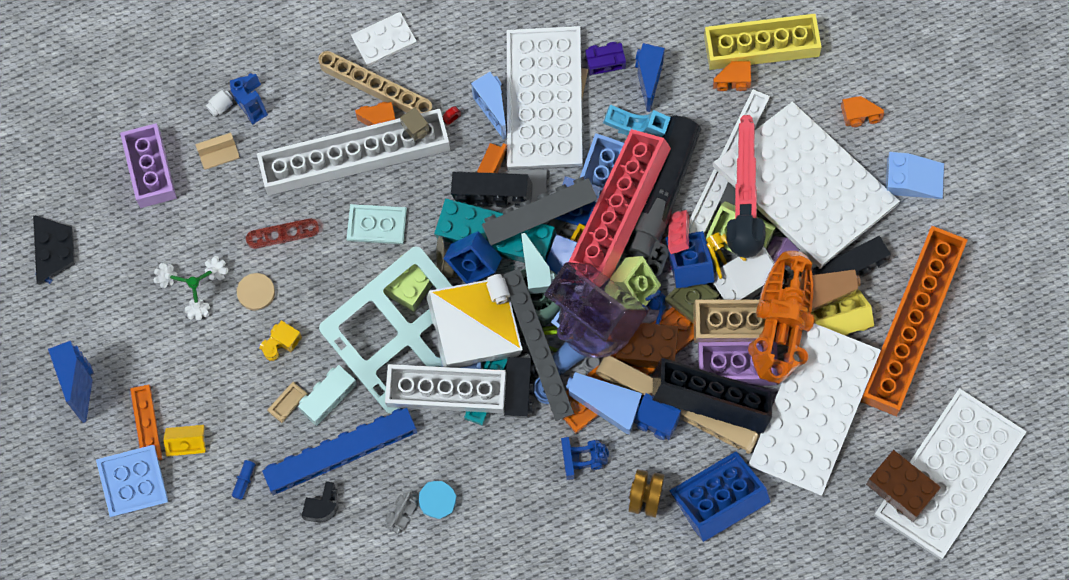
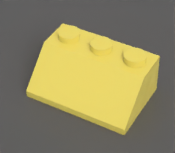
(846, 315)

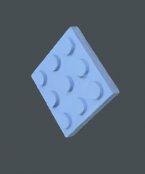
(132, 480)

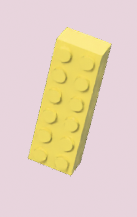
(763, 41)

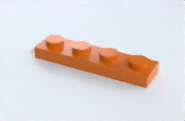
(145, 418)

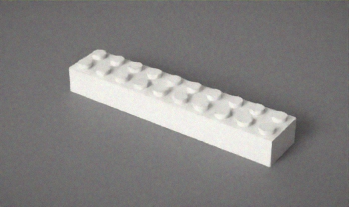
(349, 153)

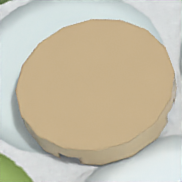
(255, 291)

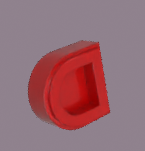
(451, 115)

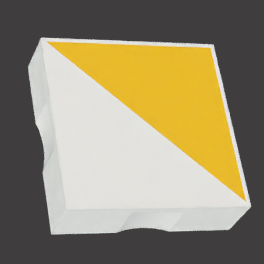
(472, 325)

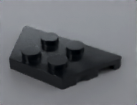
(52, 248)

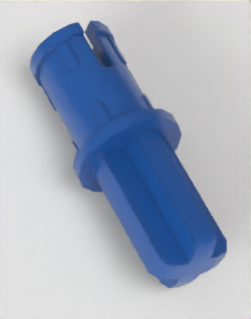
(243, 480)

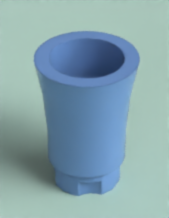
(566, 358)

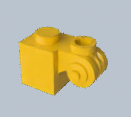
(281, 336)

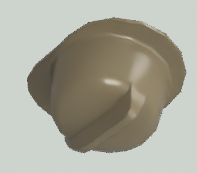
(442, 265)

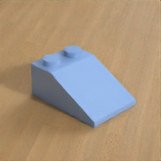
(488, 96)
(914, 176)

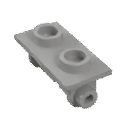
(396, 518)

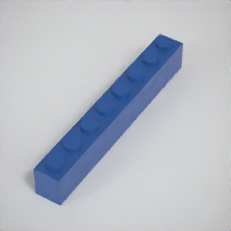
(339, 451)

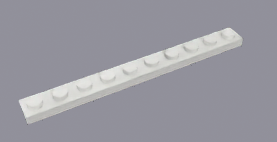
(717, 183)

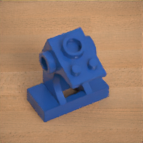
(241, 91)
(598, 451)

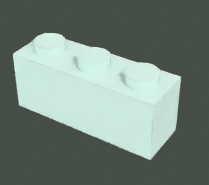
(327, 394)

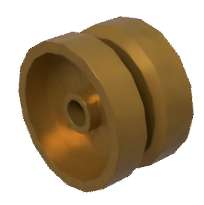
(646, 493)

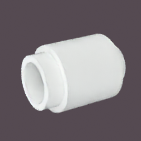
(219, 103)
(498, 289)

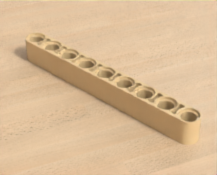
(632, 379)

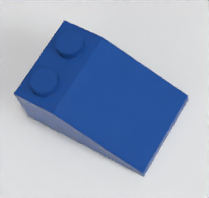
(649, 64)
(693, 264)

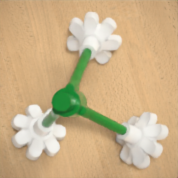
(196, 307)

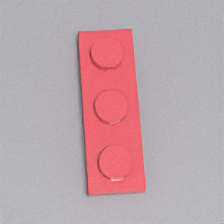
(678, 232)

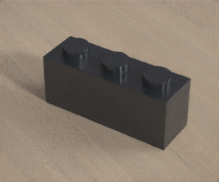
(518, 387)

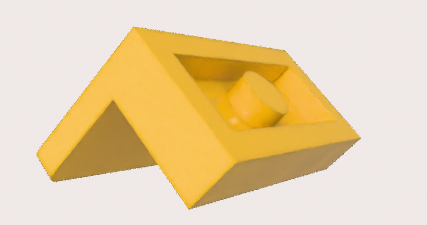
(184, 440)

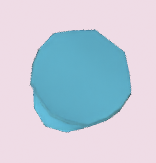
(437, 499)

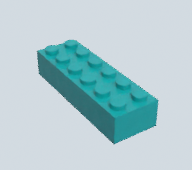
(462, 220)

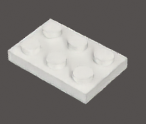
(383, 39)

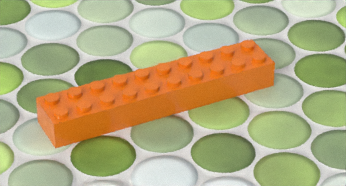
(914, 321)

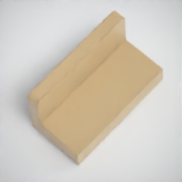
(217, 151)

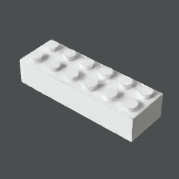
(445, 388)

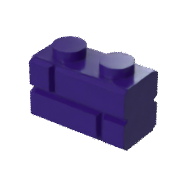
(605, 58)

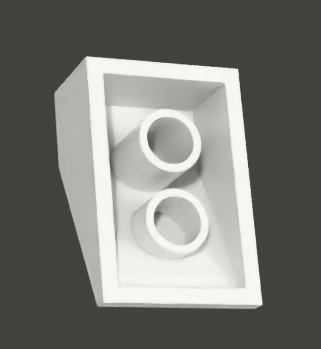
(744, 278)

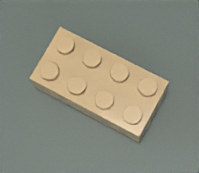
(726, 321)

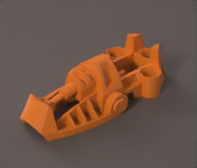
(787, 310)

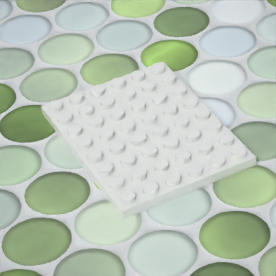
(810, 185)

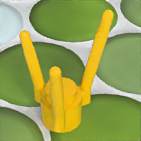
(715, 244)

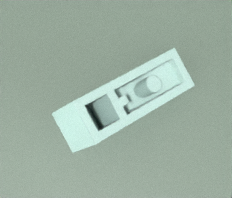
(536, 268)

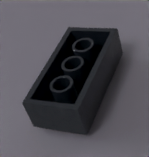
(491, 188)

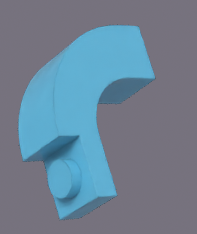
(653, 123)

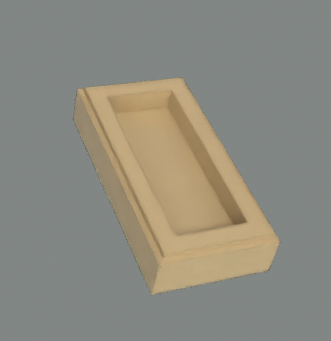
(287, 402)

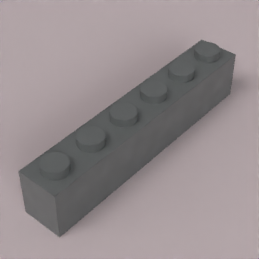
(539, 211)

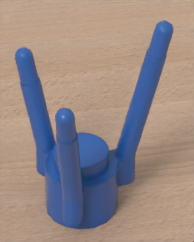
(657, 302)

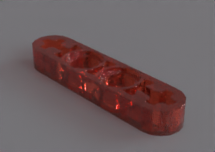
(282, 231)

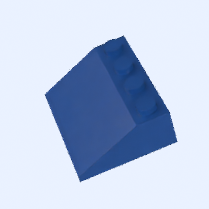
(74, 376)
(720, 496)

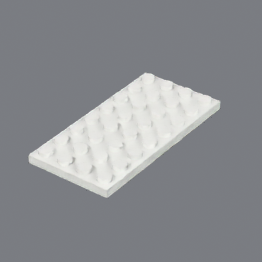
(544, 98)
(815, 409)
(964, 459)

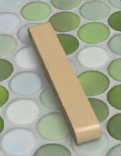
(370, 78)

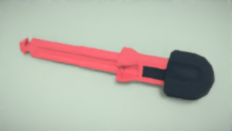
(746, 231)

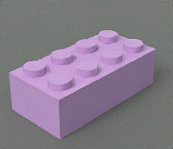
(148, 165)
(732, 361)

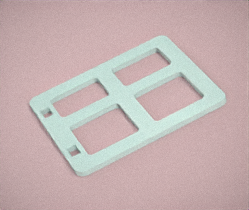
(407, 333)

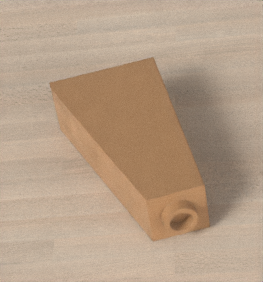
(831, 287)

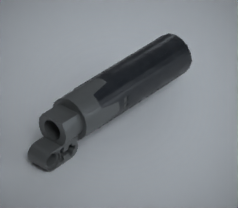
(648, 232)

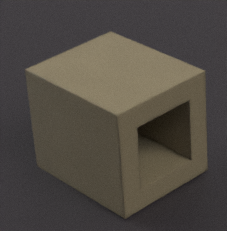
(414, 124)

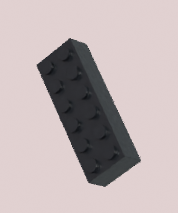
(712, 395)

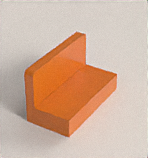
(493, 159)

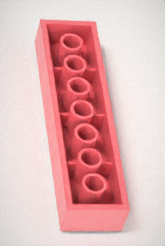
(621, 201)

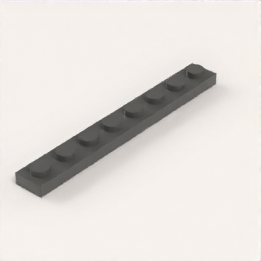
(538, 345)

